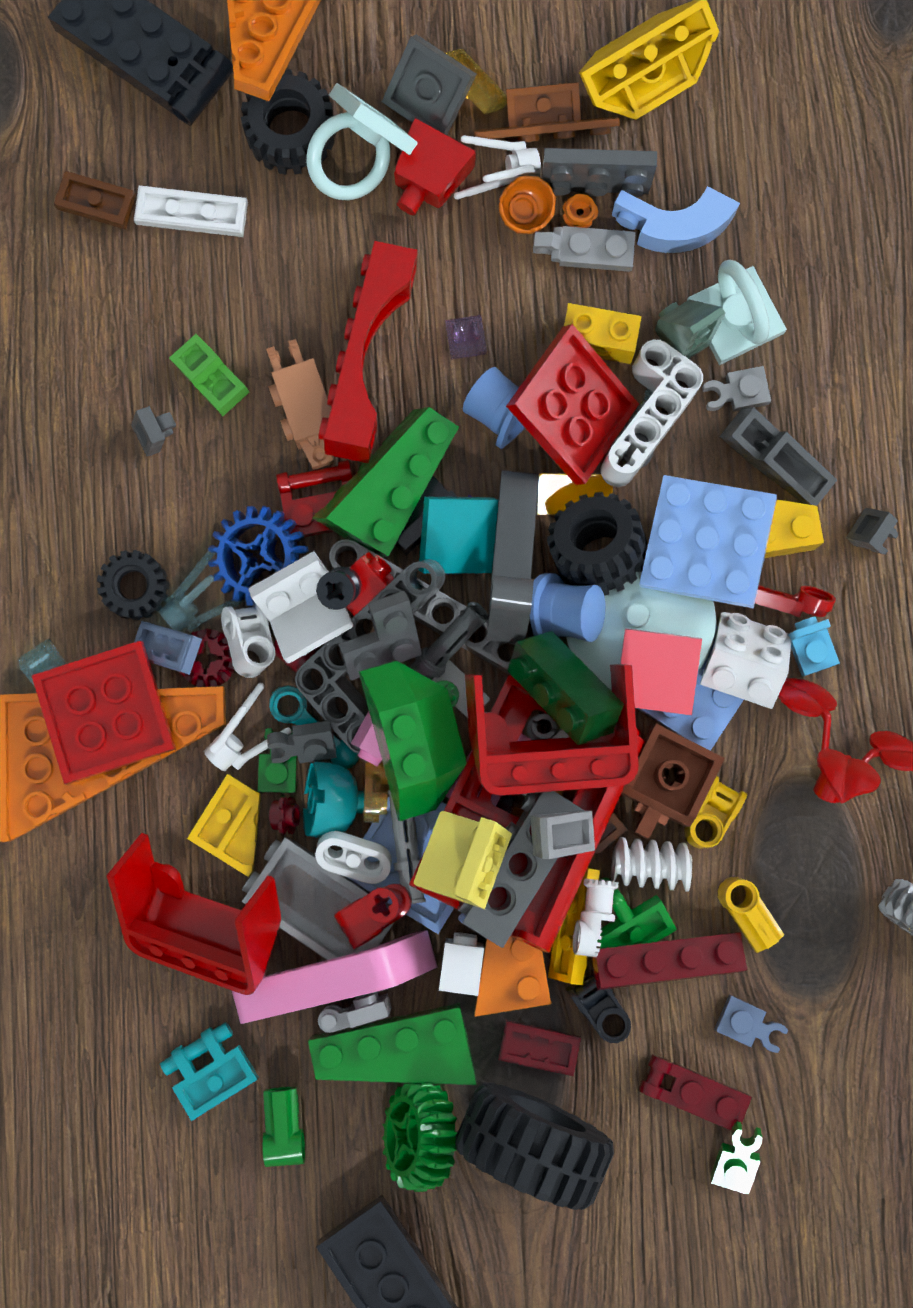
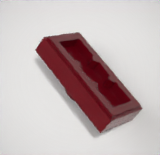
(539, 1048)

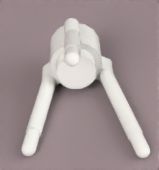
(520, 163)
(226, 746)

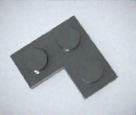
(392, 640)

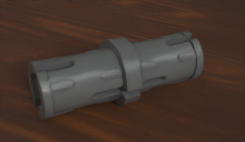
(543, 719)

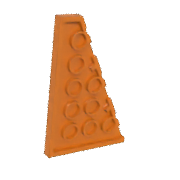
(264, 40)
(29, 771)

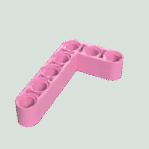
(338, 978)

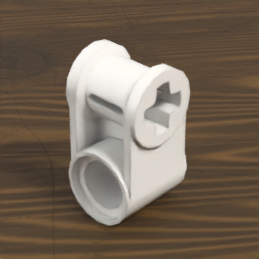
(249, 631)

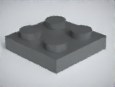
(428, 85)

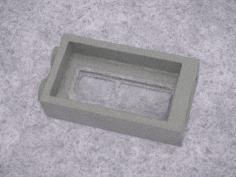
(310, 899)

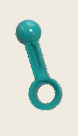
(345, 756)

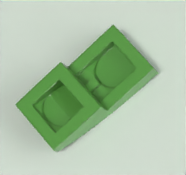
(209, 374)

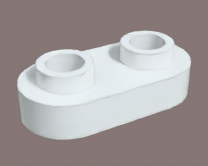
(352, 859)

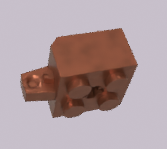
(677, 800)

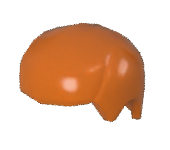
(527, 204)

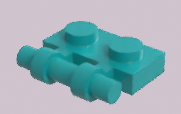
(214, 1082)

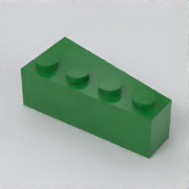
(387, 489)
(400, 1049)

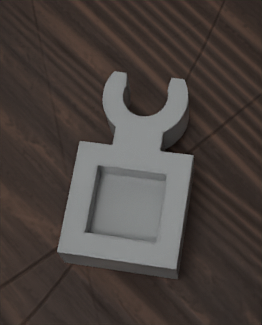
(743, 389)

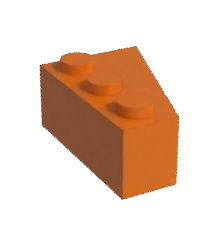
(511, 978)

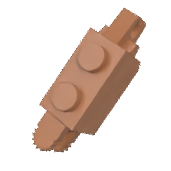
(303, 401)

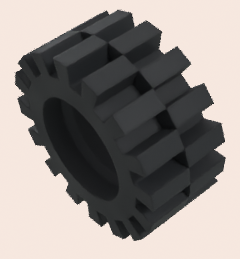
(114, 572)

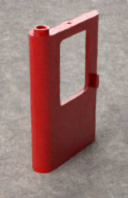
(553, 899)

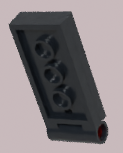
(146, 51)
(381, 1262)

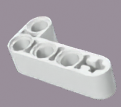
(649, 420)

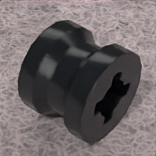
(345, 582)

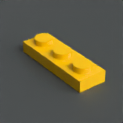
(564, 964)

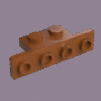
(546, 110)

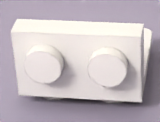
(748, 660)

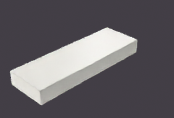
(190, 211)

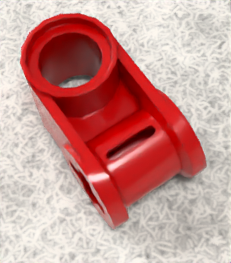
(370, 916)

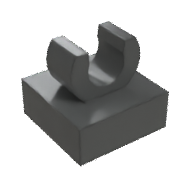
(152, 430)
(872, 530)

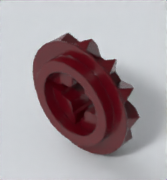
(219, 670)

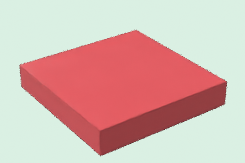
(662, 669)

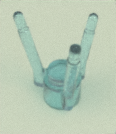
(179, 607)

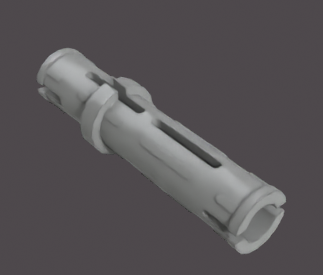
(401, 846)

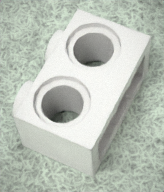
(462, 964)

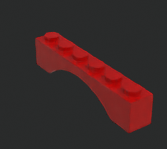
(386, 287)

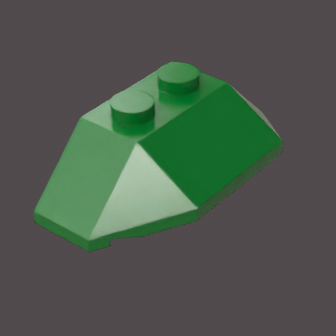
(414, 736)

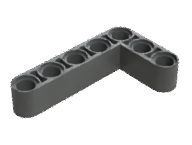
(512, 559)
(333, 669)

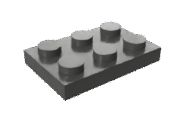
(599, 171)

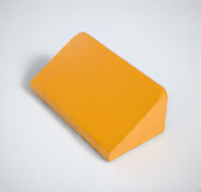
(558, 489)

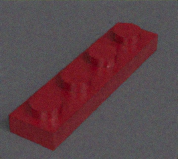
(669, 961)

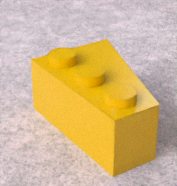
(794, 529)

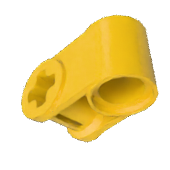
(717, 813)

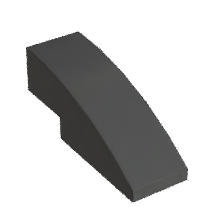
(778, 456)

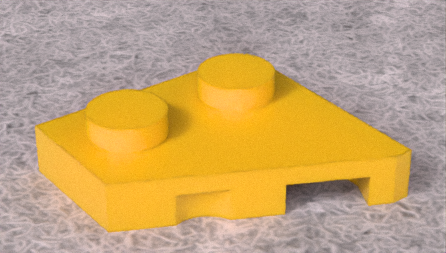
(230, 825)

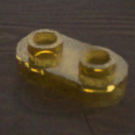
(374, 801)

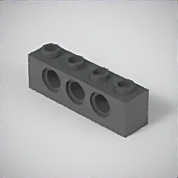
(499, 922)

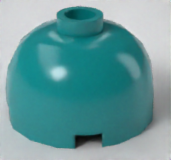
(331, 799)

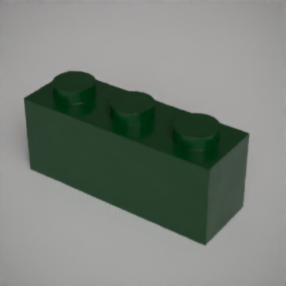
(565, 687)

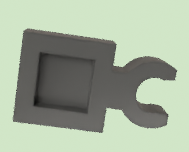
(308, 742)

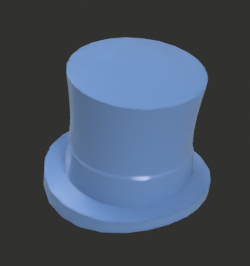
(488, 405)
(567, 608)

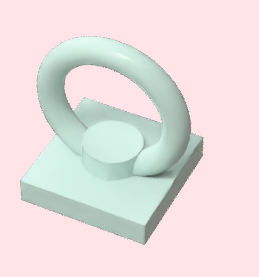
(369, 125)
(748, 308)

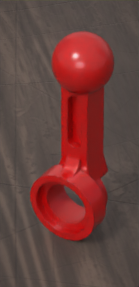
(808, 599)

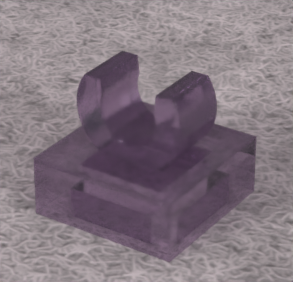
(465, 337)

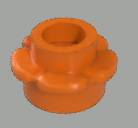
(580, 202)

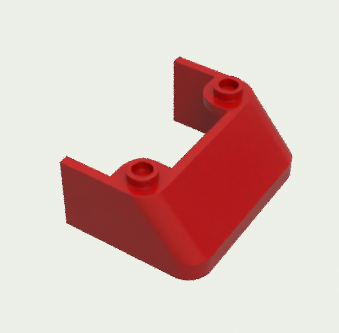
(556, 762)
(189, 930)

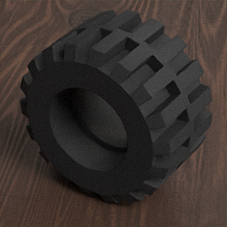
(291, 94)
(591, 520)

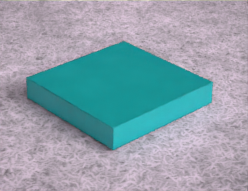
(459, 533)

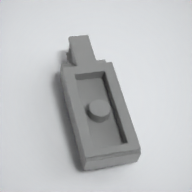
(587, 247)

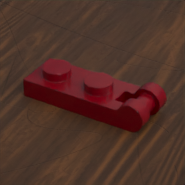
(695, 1093)

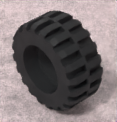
(534, 1146)

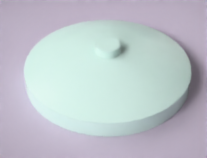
(646, 611)

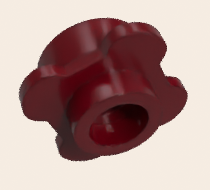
(284, 815)

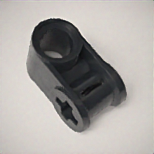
(598, 1006)

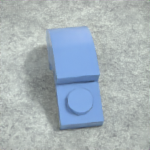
(679, 229)

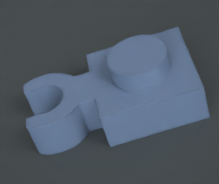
(745, 1023)

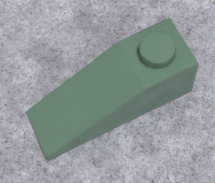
(689, 326)

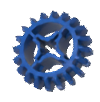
(264, 543)

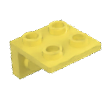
(463, 858)

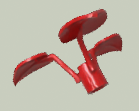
(841, 774)

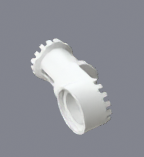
(597, 908)

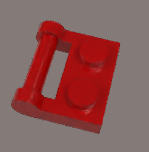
(304, 509)

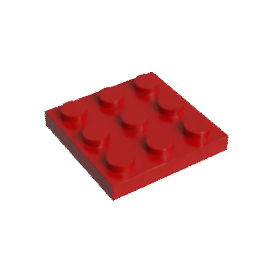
(573, 404)
(103, 712)

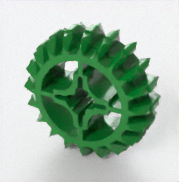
(419, 1136)

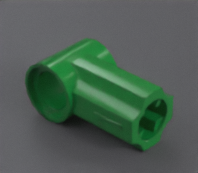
(283, 1139)

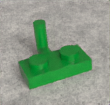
(641, 925)

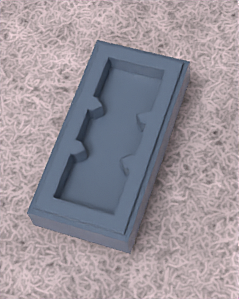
(169, 647)

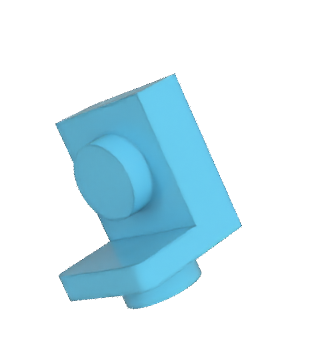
(813, 646)

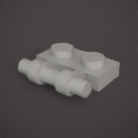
(363, 1010)

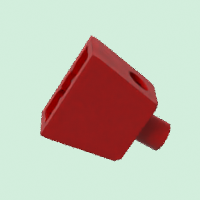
(432, 168)

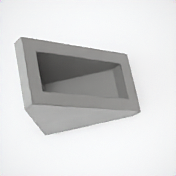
(562, 834)

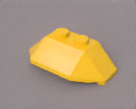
(651, 61)

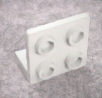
(294, 609)

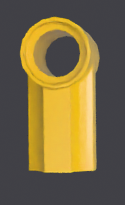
(750, 915)

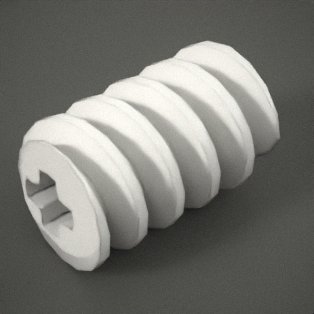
(652, 863)

